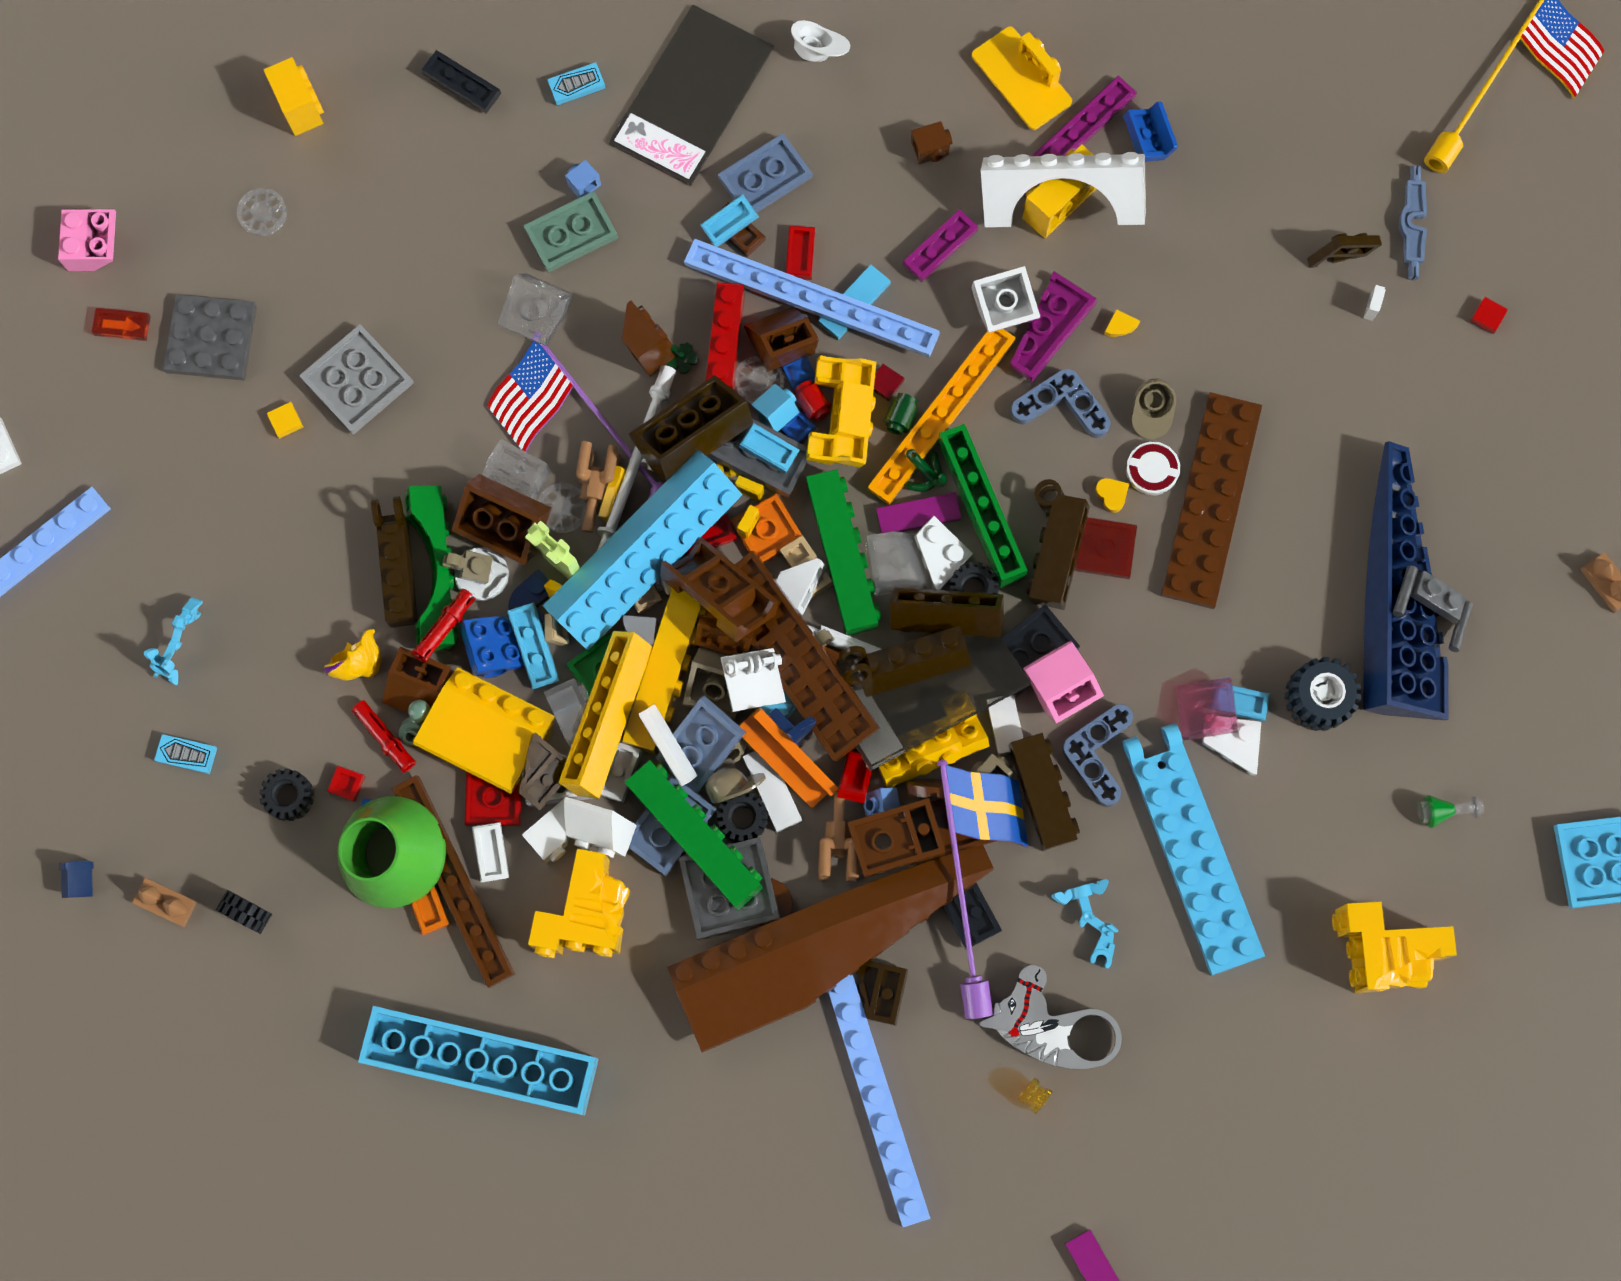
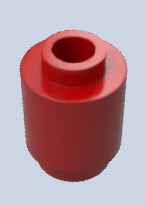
(812, 401)

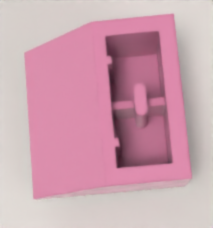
(86, 239)
(1063, 682)

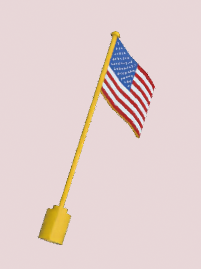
(1556, 43)

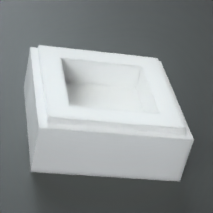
(1374, 302)

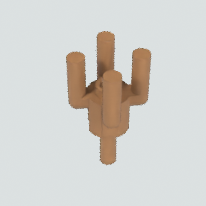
(594, 479)
(837, 844)

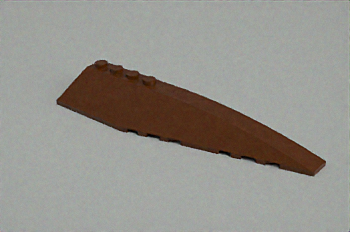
(811, 950)

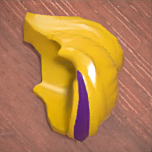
(356, 660)

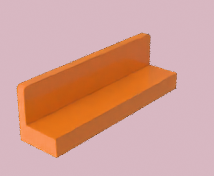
(786, 758)

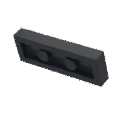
(461, 81)

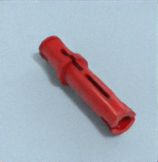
(448, 619)
(391, 745)

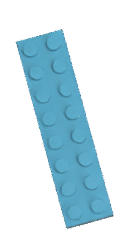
(633, 555)
(478, 1060)

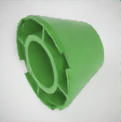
(417, 858)

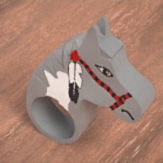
(1028, 1027)

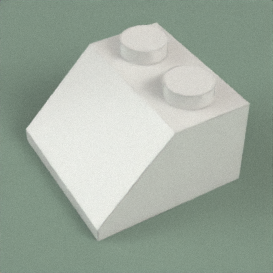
(1005, 299)
(597, 828)

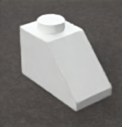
(801, 582)
(549, 834)

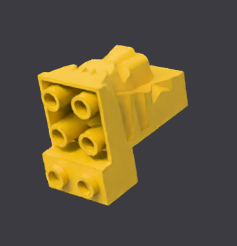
(590, 914)
(1389, 957)

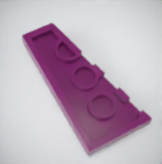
(1060, 312)

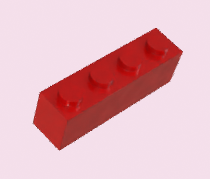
(726, 332)

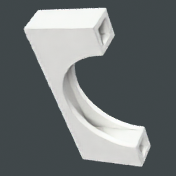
(1116, 176)

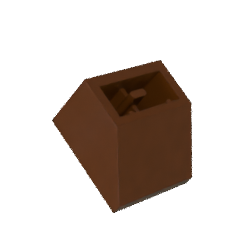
(782, 338)
(645, 339)
(414, 680)

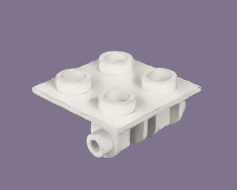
(753, 679)

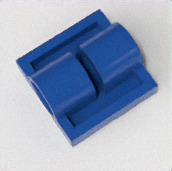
(491, 646)

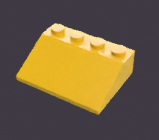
(482, 729)

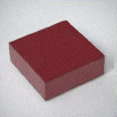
(887, 382)

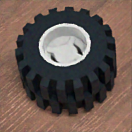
(1322, 694)

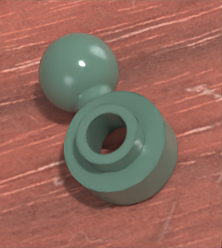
(418, 712)

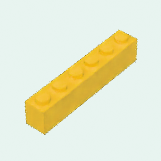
(665, 667)
(605, 714)

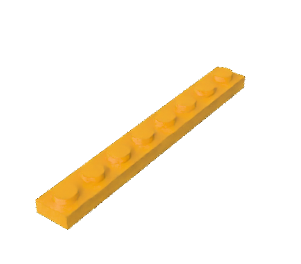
(941, 413)

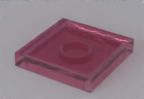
(1207, 708)

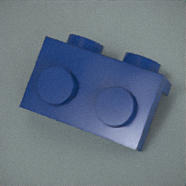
(1151, 132)

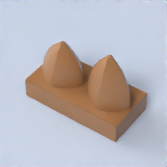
(1605, 579)
(164, 902)

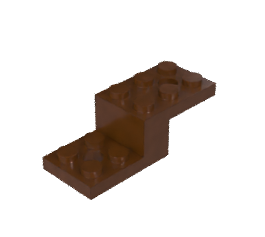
(916, 833)

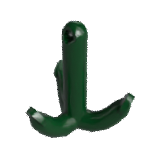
(933, 476)

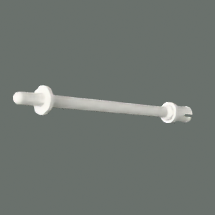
(659, 394)

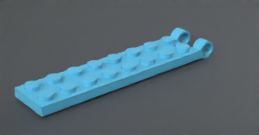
(1194, 854)

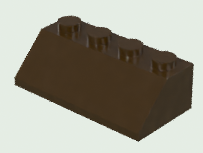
(695, 422)

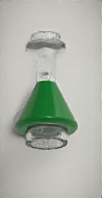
(1435, 811)

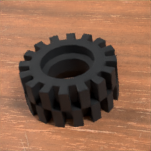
(974, 571)
(274, 783)
(742, 834)
(243, 911)

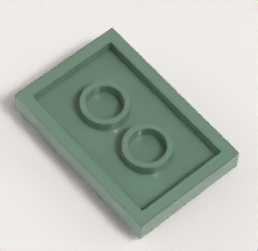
(571, 231)

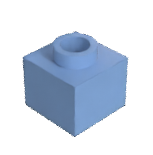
(582, 179)
(881, 800)

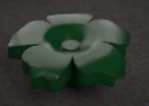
(683, 358)

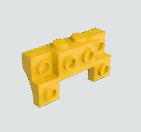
(850, 411)
(949, 746)

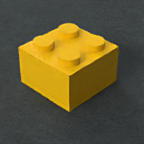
(295, 95)

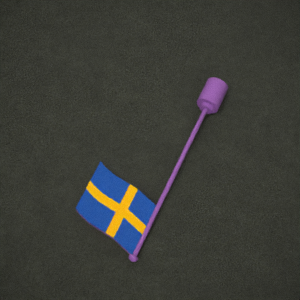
(983, 809)

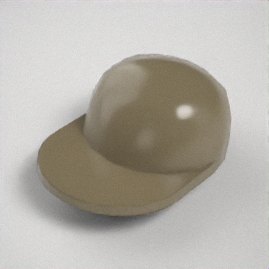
(1153, 408)
(730, 783)

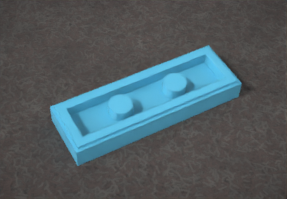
(865, 289)
(533, 646)

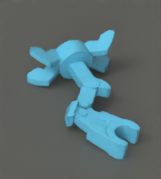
(163, 664)
(1105, 943)

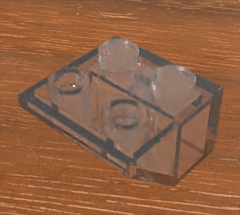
(516, 469)

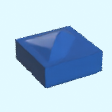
(799, 372)

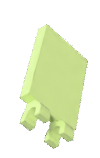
(554, 552)

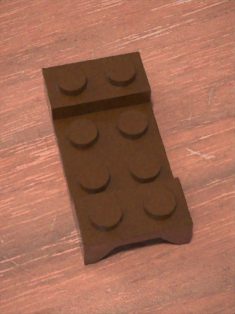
(721, 589)

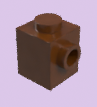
(931, 142)

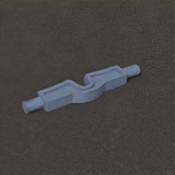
(1414, 236)

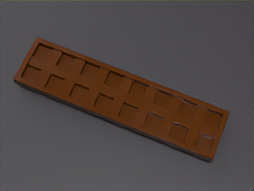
(1211, 501)
(809, 672)

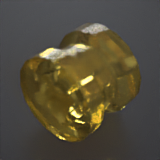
(1034, 1095)

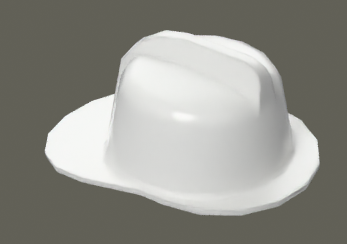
(816, 42)

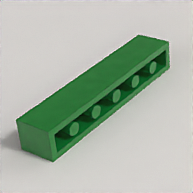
(982, 505)
(842, 552)
(694, 835)

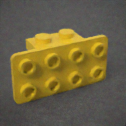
(1024, 76)

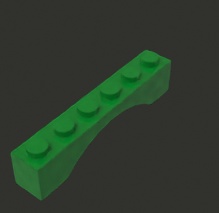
(426, 515)

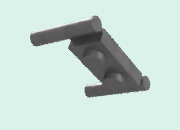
(1438, 598)

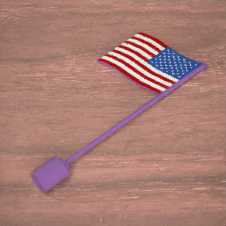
(535, 394)

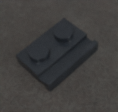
(980, 917)

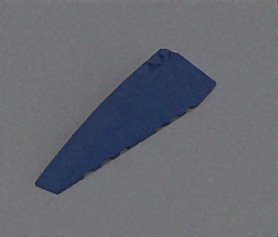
(1400, 653)

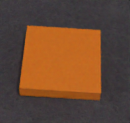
(771, 531)

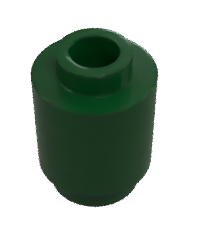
(901, 413)

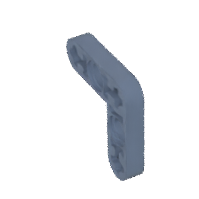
(1068, 395)
(1089, 745)

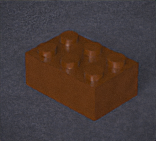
(499, 518)

